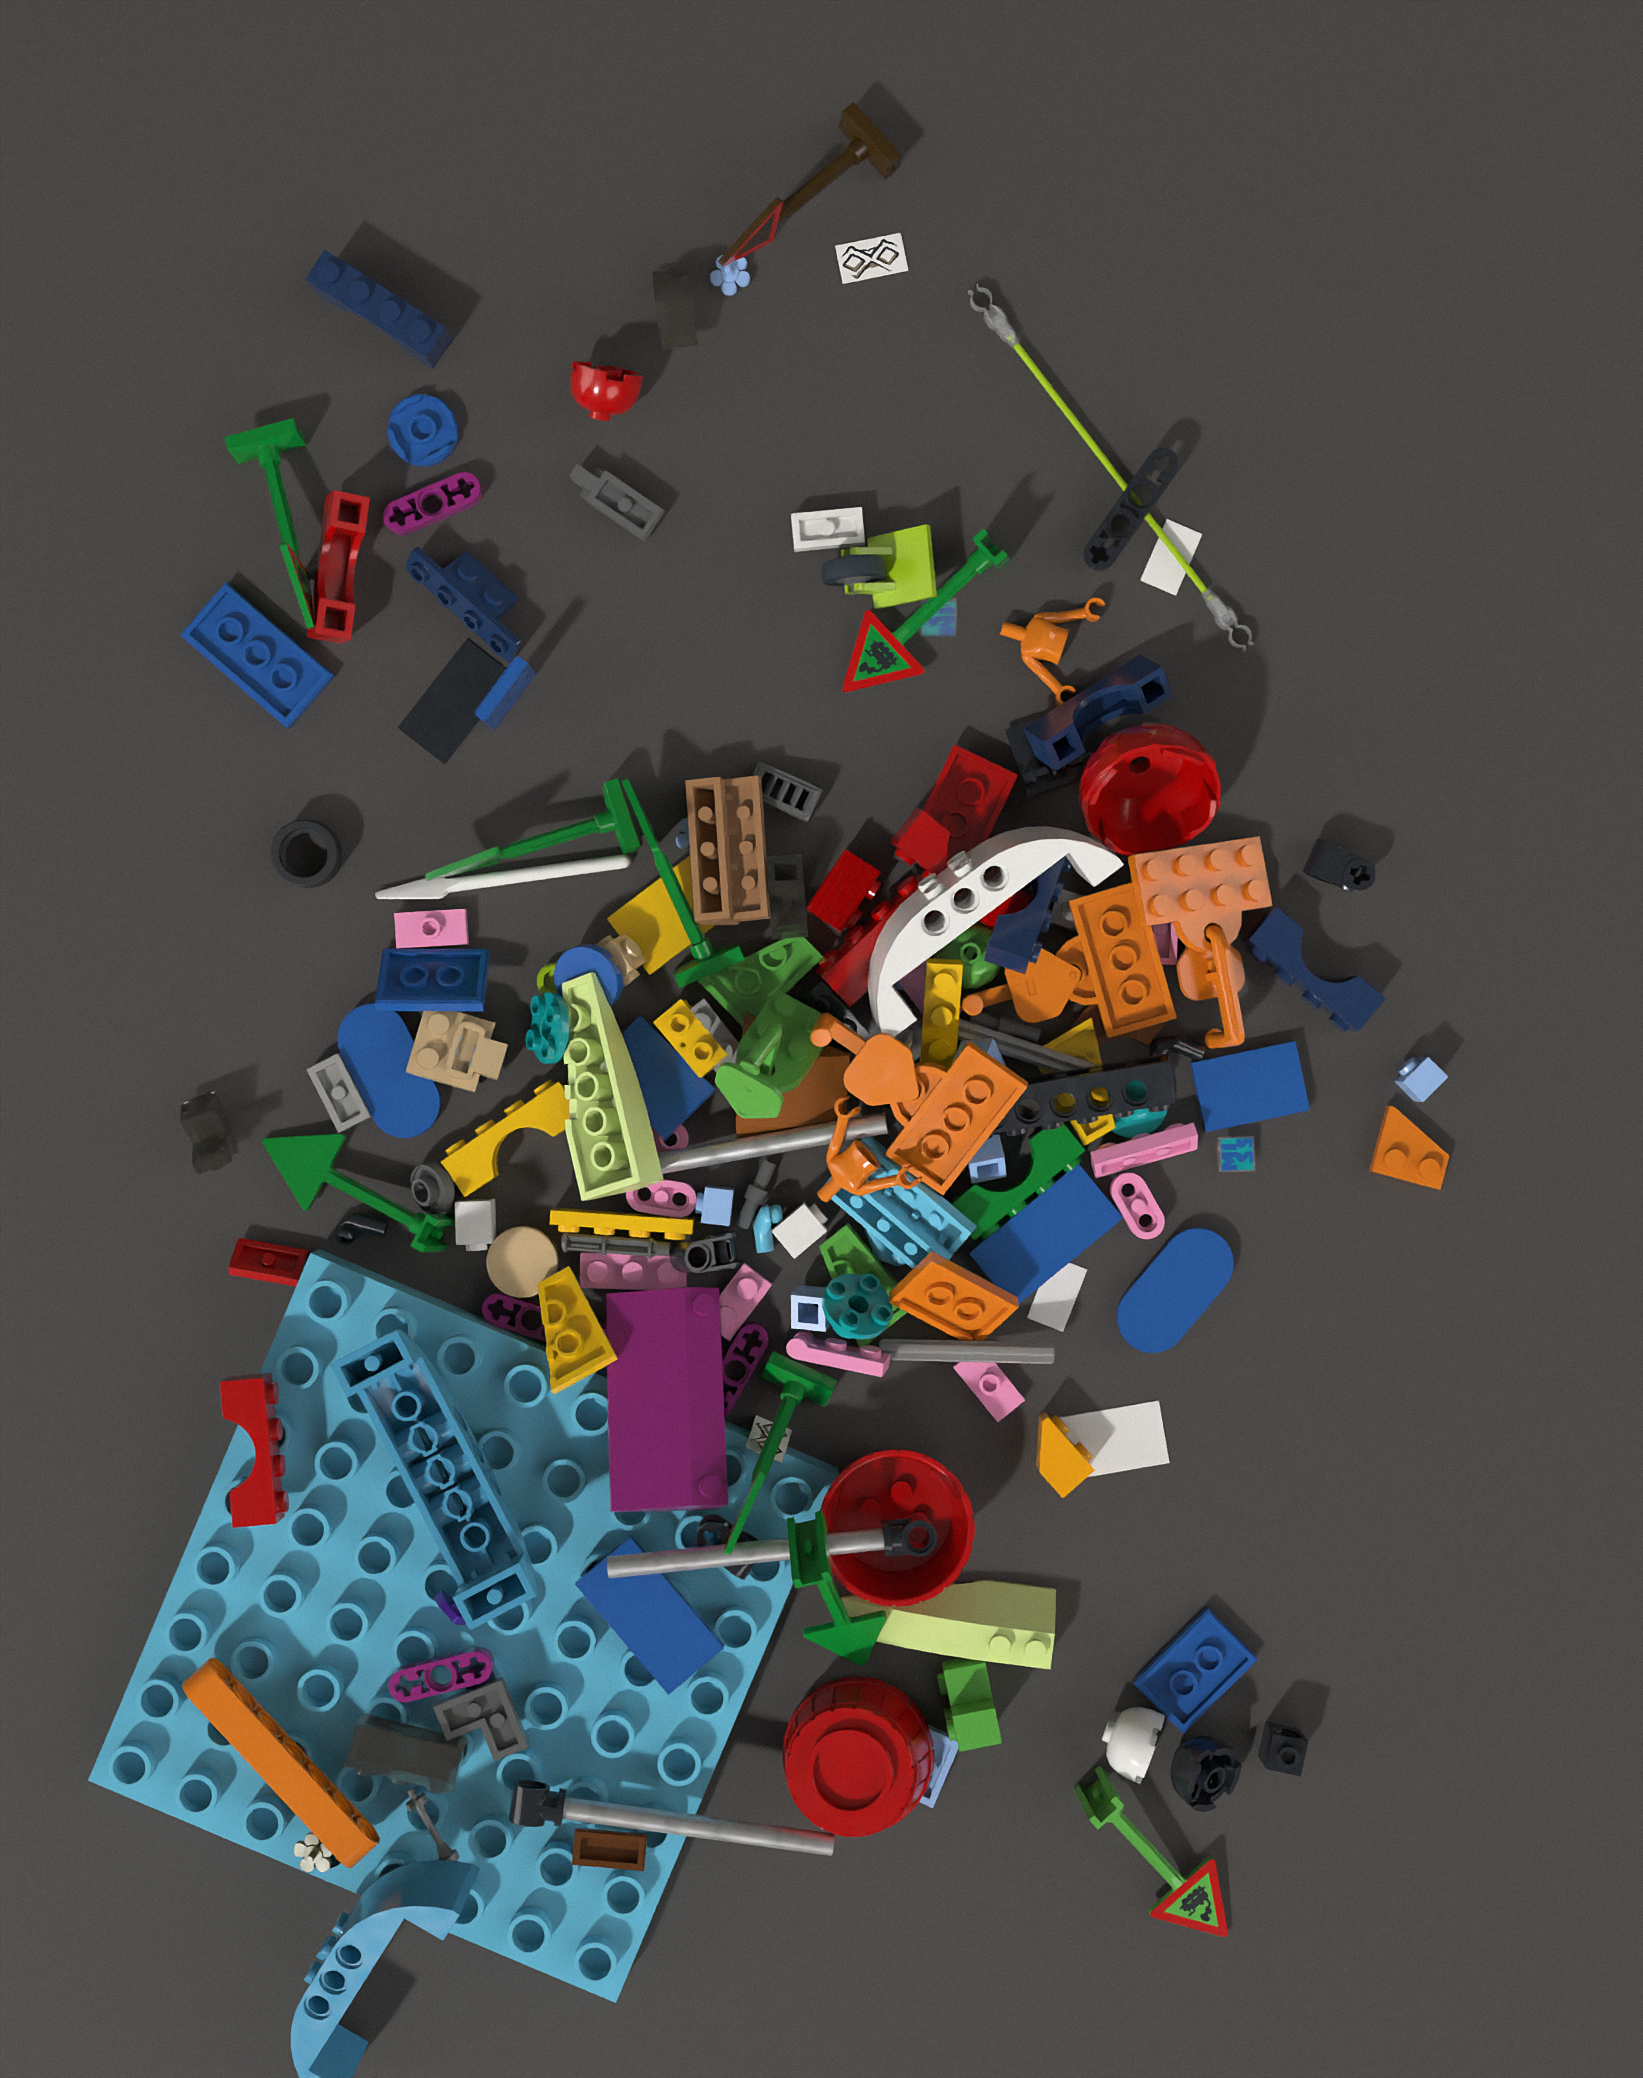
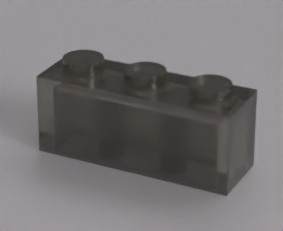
(406, 1754)

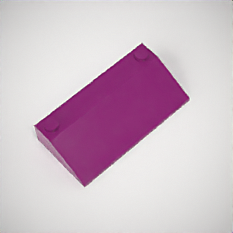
(666, 1401)

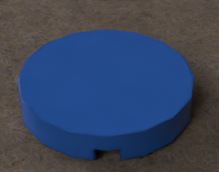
(423, 430)
(588, 959)

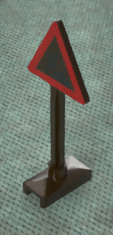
(866, 143)

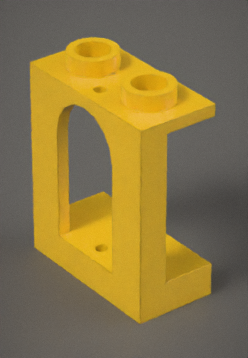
(690, 1038)

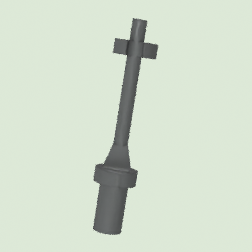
(443, 1850)

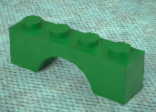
(1050, 1154)

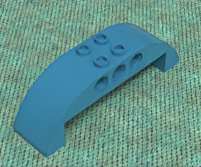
(443, 1474)
(422, 1893)

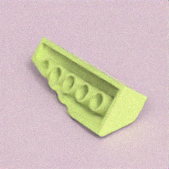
(607, 1112)
(973, 1622)

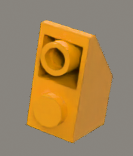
(1058, 1458)

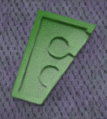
(754, 980)
(848, 1254)

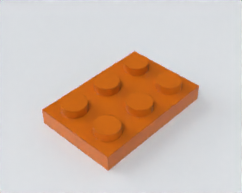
(953, 1299)

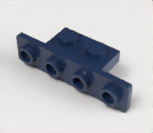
(471, 595)

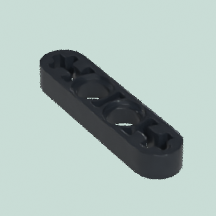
(1128, 508)

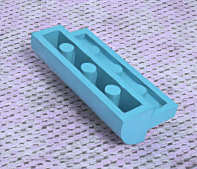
(906, 1219)

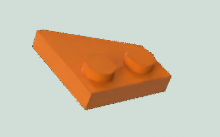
(1407, 1152)

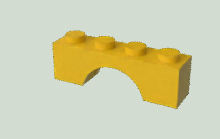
(476, 1162)

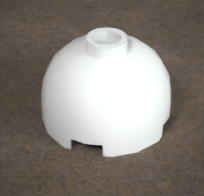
(1132, 1741)

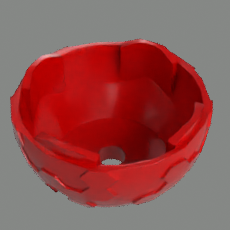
(1152, 802)

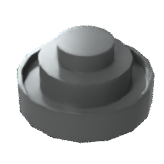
(432, 1188)

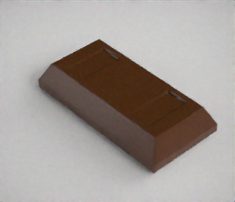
(609, 1849)

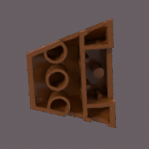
(810, 1101)

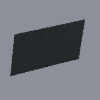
(449, 705)

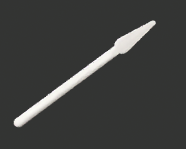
(441, 887)

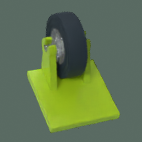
(896, 564)

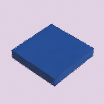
(505, 693)

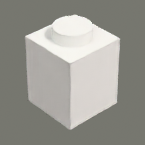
(475, 1223)
(800, 1228)

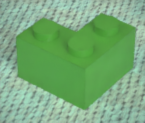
(972, 1709)

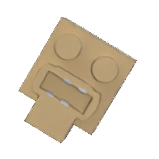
(455, 1050)

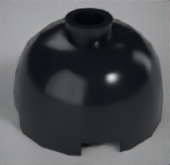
(1204, 1771)

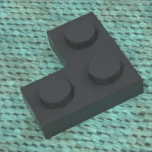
(488, 1708)

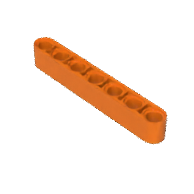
(281, 1762)

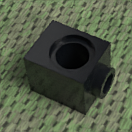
(1283, 1749)

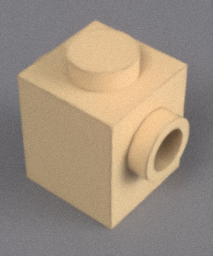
(625, 954)

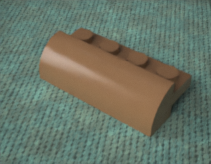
(727, 850)

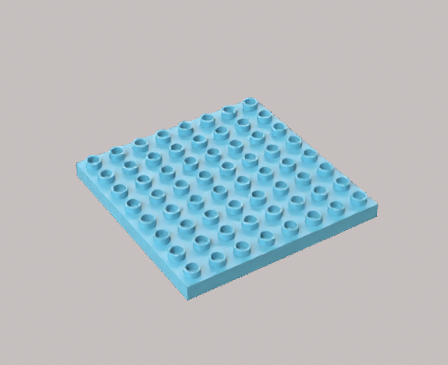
(345, 1596)

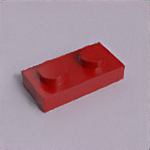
(267, 1262)

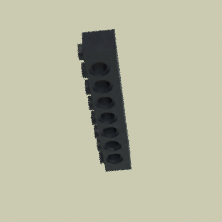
(1151, 1070)

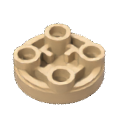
(521, 1260)

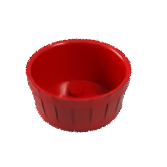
(891, 1487)
(857, 1756)

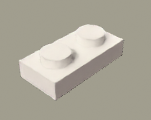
(828, 529)

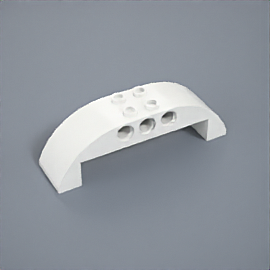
(1015, 861)

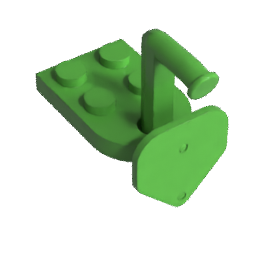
(775, 1044)

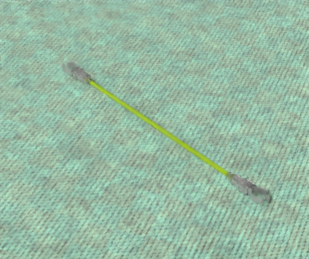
(997, 321)

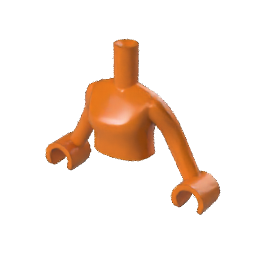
(1046, 641)
(856, 1164)

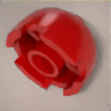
(604, 389)

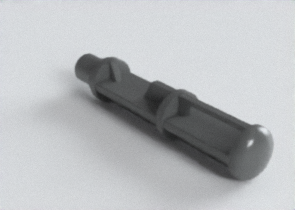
(615, 1245)

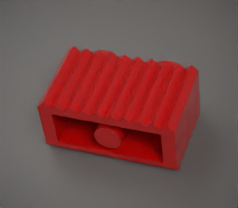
(844, 891)

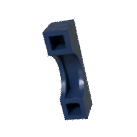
(390, 314)
(1128, 690)
(1016, 934)
(1279, 943)

